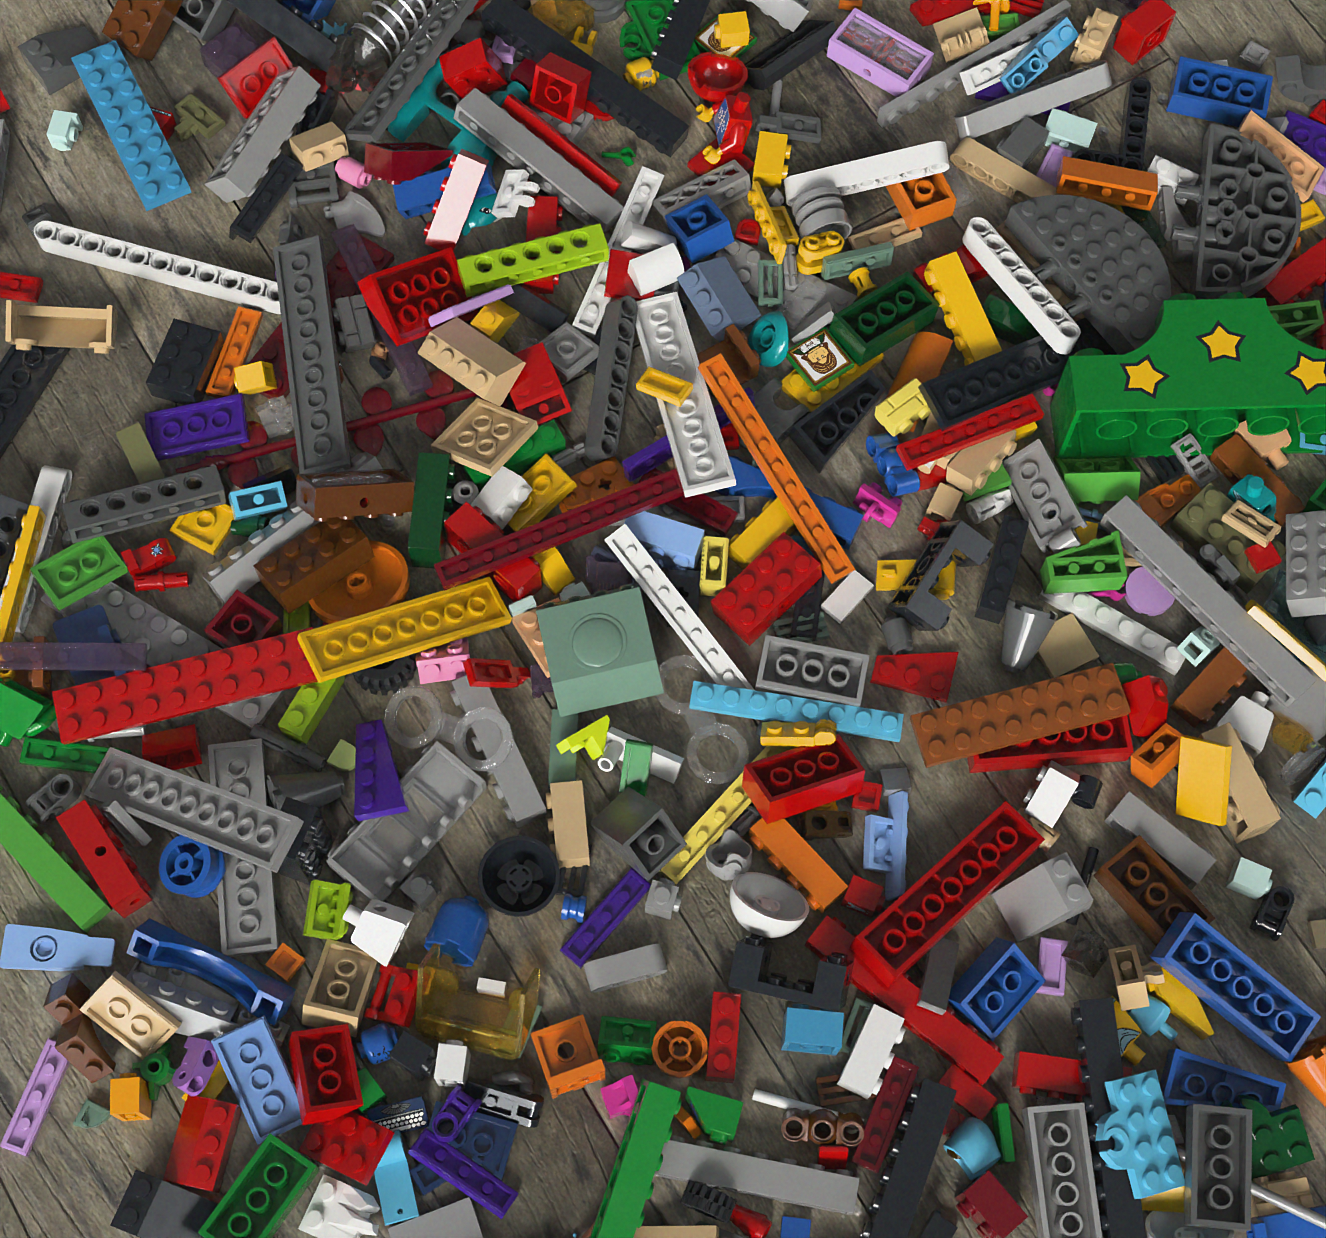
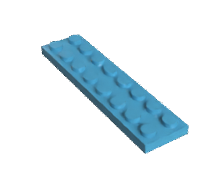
(131, 125)

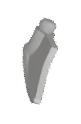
(357, 211)

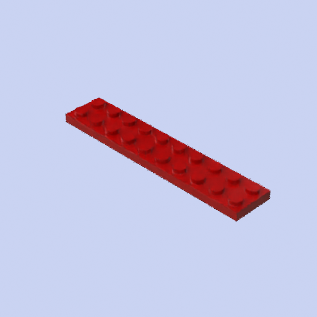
(181, 687)

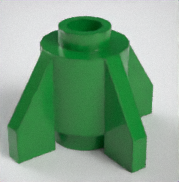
(160, 1077)

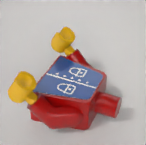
(731, 124)

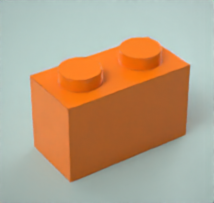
(1157, 756)

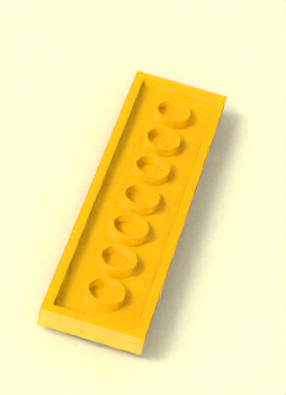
(403, 629)

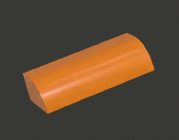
(922, 361)

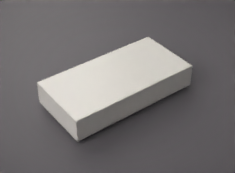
(847, 596)

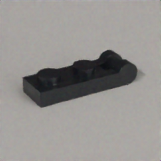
(505, 1102)

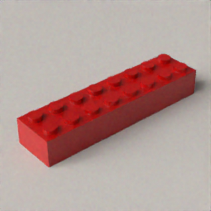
(946, 894)

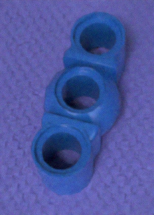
(883, 451)

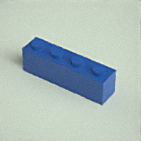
(419, 195)

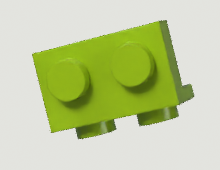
(326, 910)

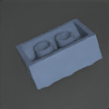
(718, 296)

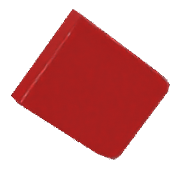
(832, 1156)

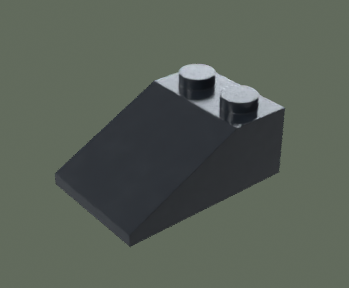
(161, 1209)

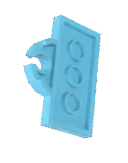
(1141, 1135)

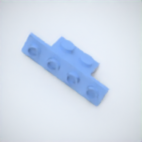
(887, 844)

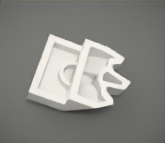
(339, 1211)

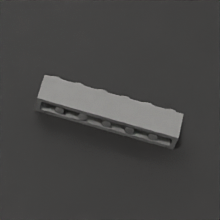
(512, 776)

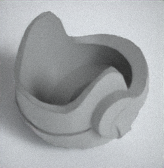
(729, 856)

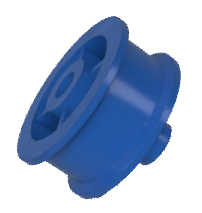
(191, 867)

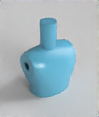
(1153, 1018)

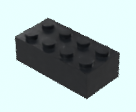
(310, 844)

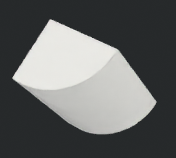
(644, 239)
(656, 269)

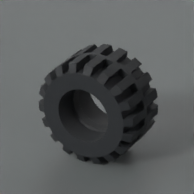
(388, 678)

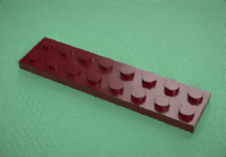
(340, 286)

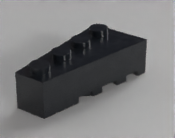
(832, 423)

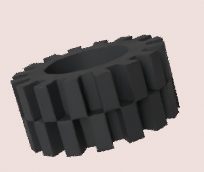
(708, 1201)

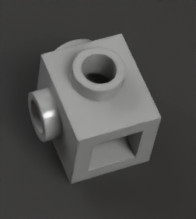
(663, 899)

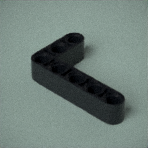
(1132, 131)

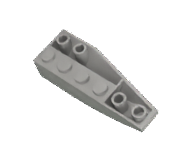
(197, 1004)

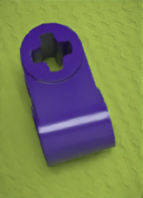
(456, 1113)

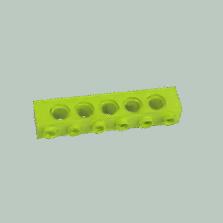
(525, 269)

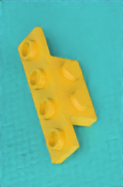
(774, 222)

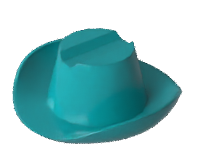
(770, 338)

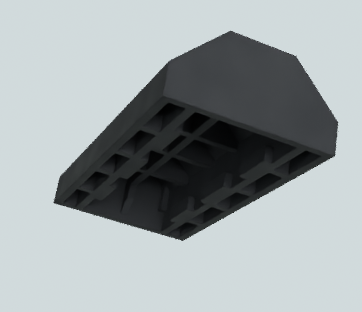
(789, 53)

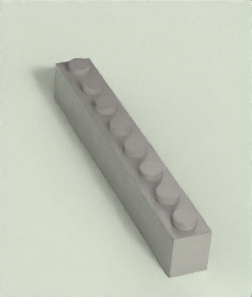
(544, 165)
(237, 569)
(759, 1176)

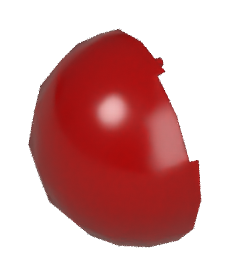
(716, 76)

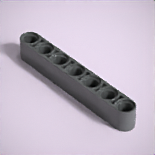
(611, 378)

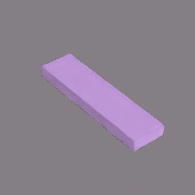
(35, 1100)

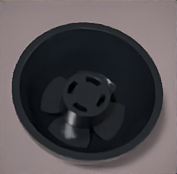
(520, 861)

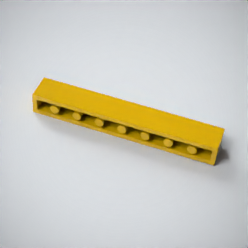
(965, 315)

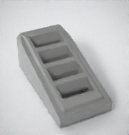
(1202, 458)

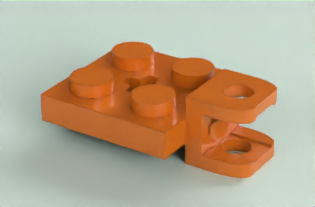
(590, 480)

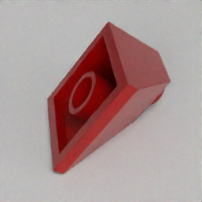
(1147, 704)

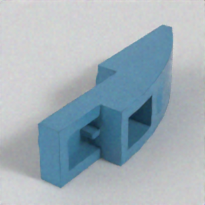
(1037, 55)

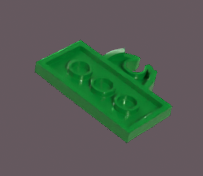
(644, 29)

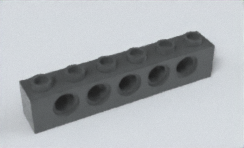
(134, 513)

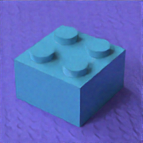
(812, 1030)

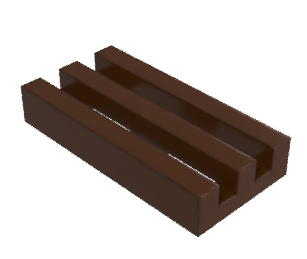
(835, 1101)

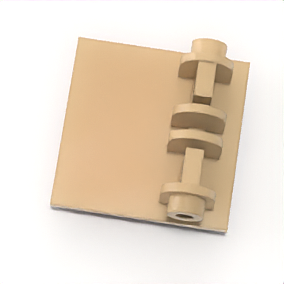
(961, 34)

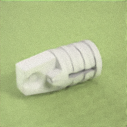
(989, 505)

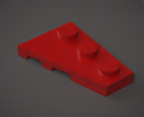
(917, 674)

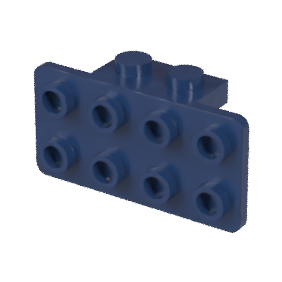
(88, 627)

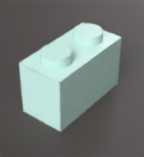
(1069, 130)

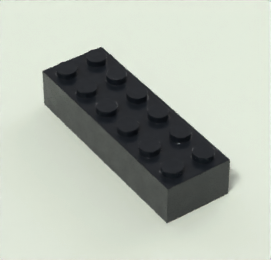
(910, 1161)

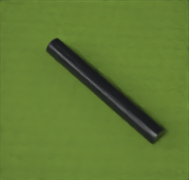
(1086, 874)

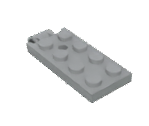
(1037, 491)

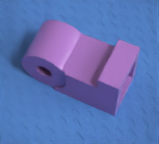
(196, 1066)

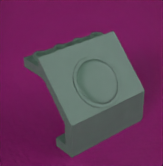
(599, 650)

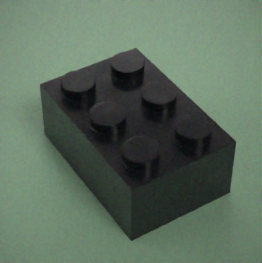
(185, 363)

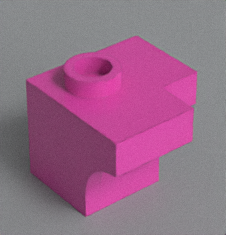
(620, 1096)

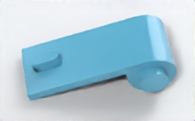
(395, 1183)

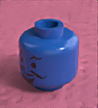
(377, 1043)

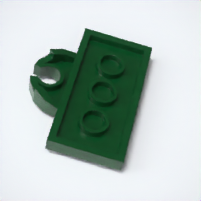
(1277, 1137)

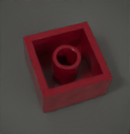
(242, 622)
(990, 1207)

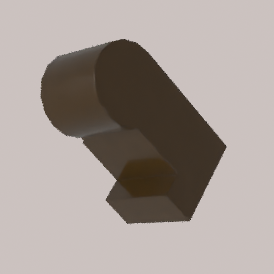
(825, 824)

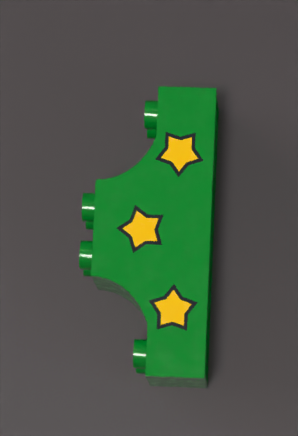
(1197, 376)

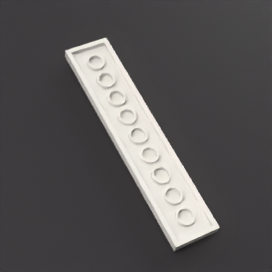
(693, 427)

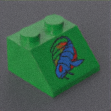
(715, 1114)

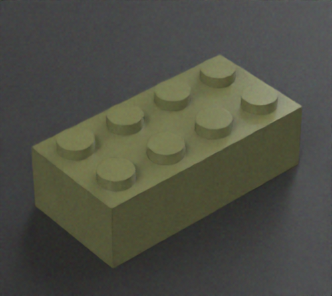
(1201, 524)

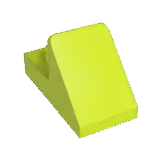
(591, 737)

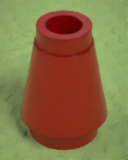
(750, 1222)

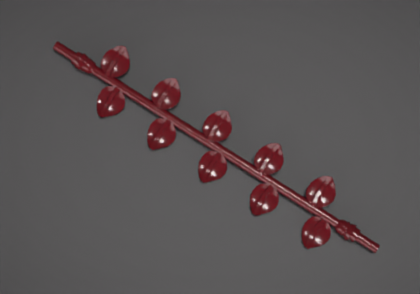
(367, 436)

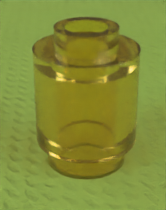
(1291, 737)

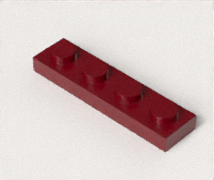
(701, 508)
(885, 1115)

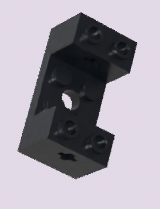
(950, 542)
(751, 969)

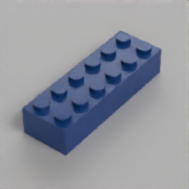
(1235, 986)

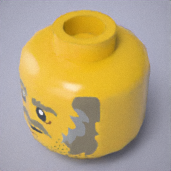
(640, 74)

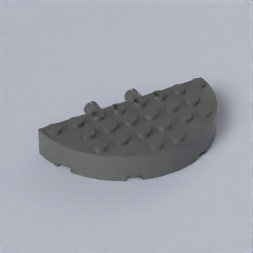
(1243, 216)
(1098, 262)

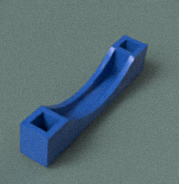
(751, 483)
(253, 989)

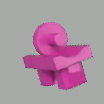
(877, 506)

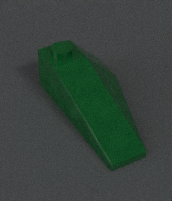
(1006, 319)

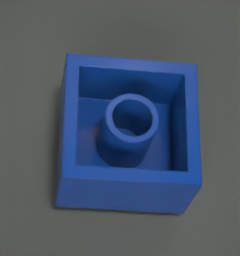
(699, 228)

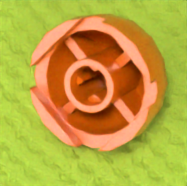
(679, 1049)

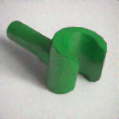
(625, 155)

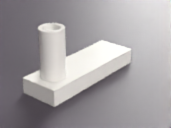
(663, 763)

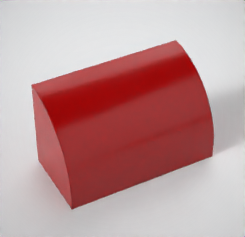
(173, 748)

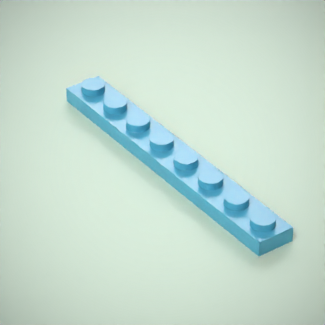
(786, 708)

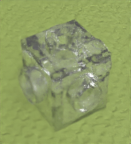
(276, 416)

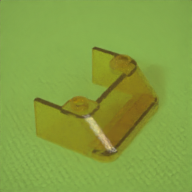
(469, 1017)

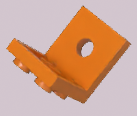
(569, 1073)

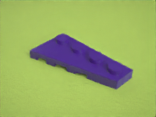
(376, 776)

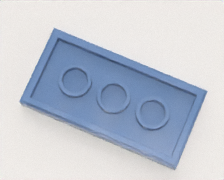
(259, 1078)

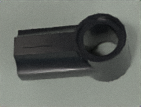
(1087, 792)

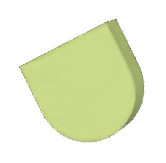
(343, 756)

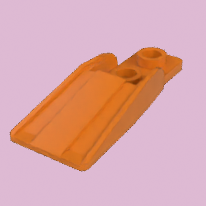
(1168, 500)

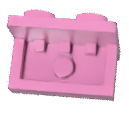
(443, 662)

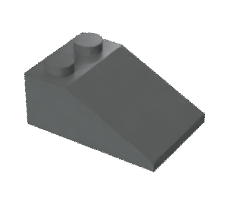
(51, 53)

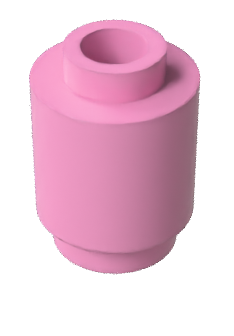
(352, 172)

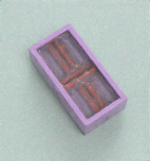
(879, 54)

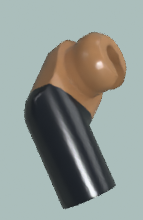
(377, 360)

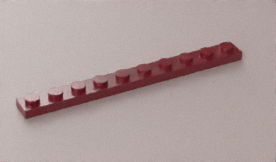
(559, 529)

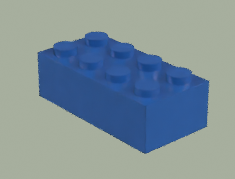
(1217, 92)

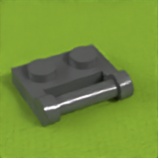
(314, 179)

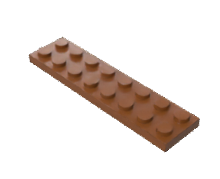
(1019, 715)

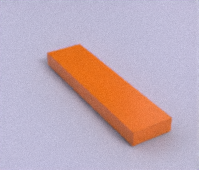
(234, 351)

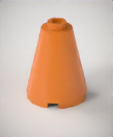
(1310, 1067)

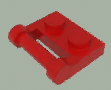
(401, 1000)

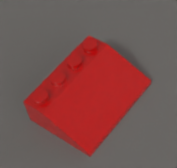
(412, 292)

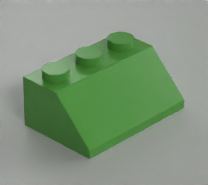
(1100, 478)

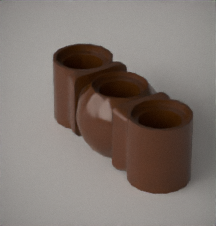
(836, 1124)

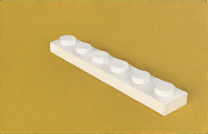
(1118, 628)

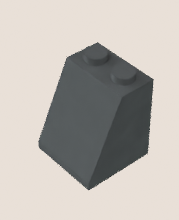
(639, 832)

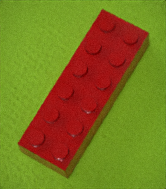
(1084, 745)

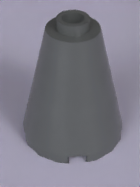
(1024, 633)
(308, 787)

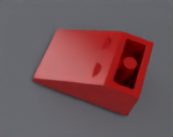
(538, 389)

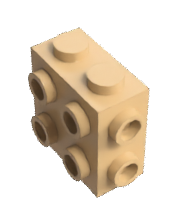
(1094, 39)

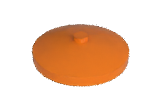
(368, 588)

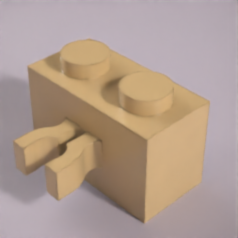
(1132, 978)

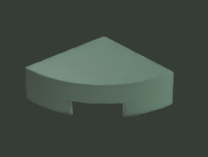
(91, 1115)

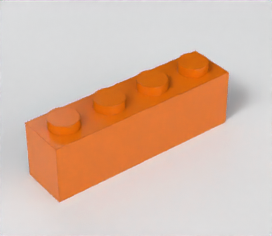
(1107, 183)
(798, 862)

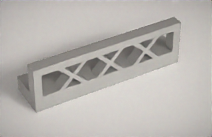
(722, 193)

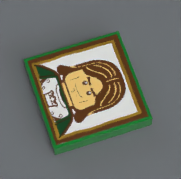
(706, 41)
(819, 359)

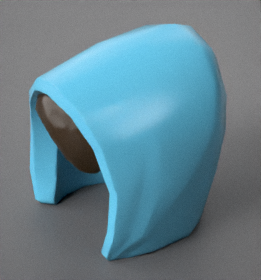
(973, 1147)

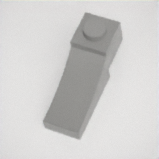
(1168, 215)

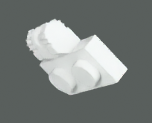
(511, 193)

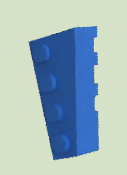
(1198, 1080)

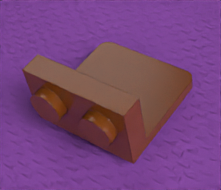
(736, 353)

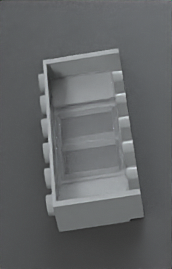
(389, 847)

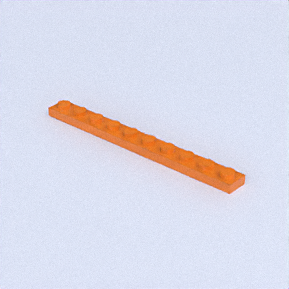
(776, 468)

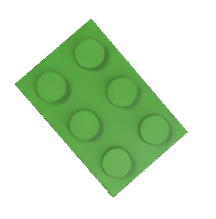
(78, 571)

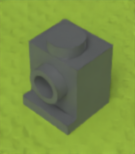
(419, 891)

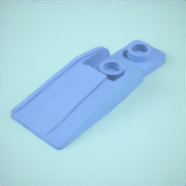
(53, 949)

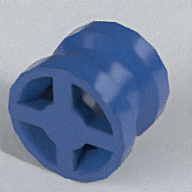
(574, 907)

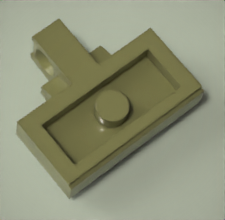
(196, 118)

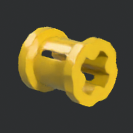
(862, 282)

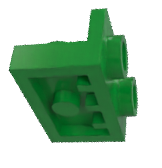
(626, 1040)

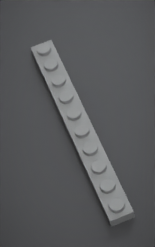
(950, 77)

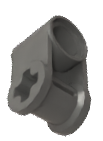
(51, 798)

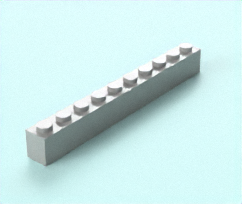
(1208, 601)

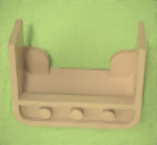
(61, 327)

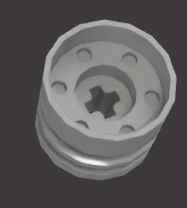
(821, 212)

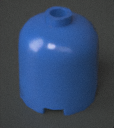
(459, 930)

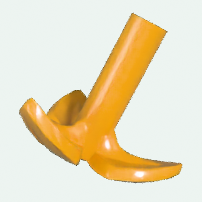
(997, 7)

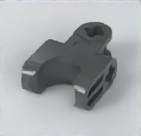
(777, 420)

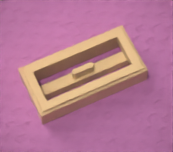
(1249, 525)

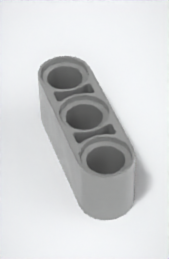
(625, 968)

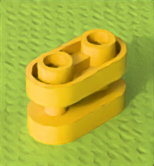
(814, 248)

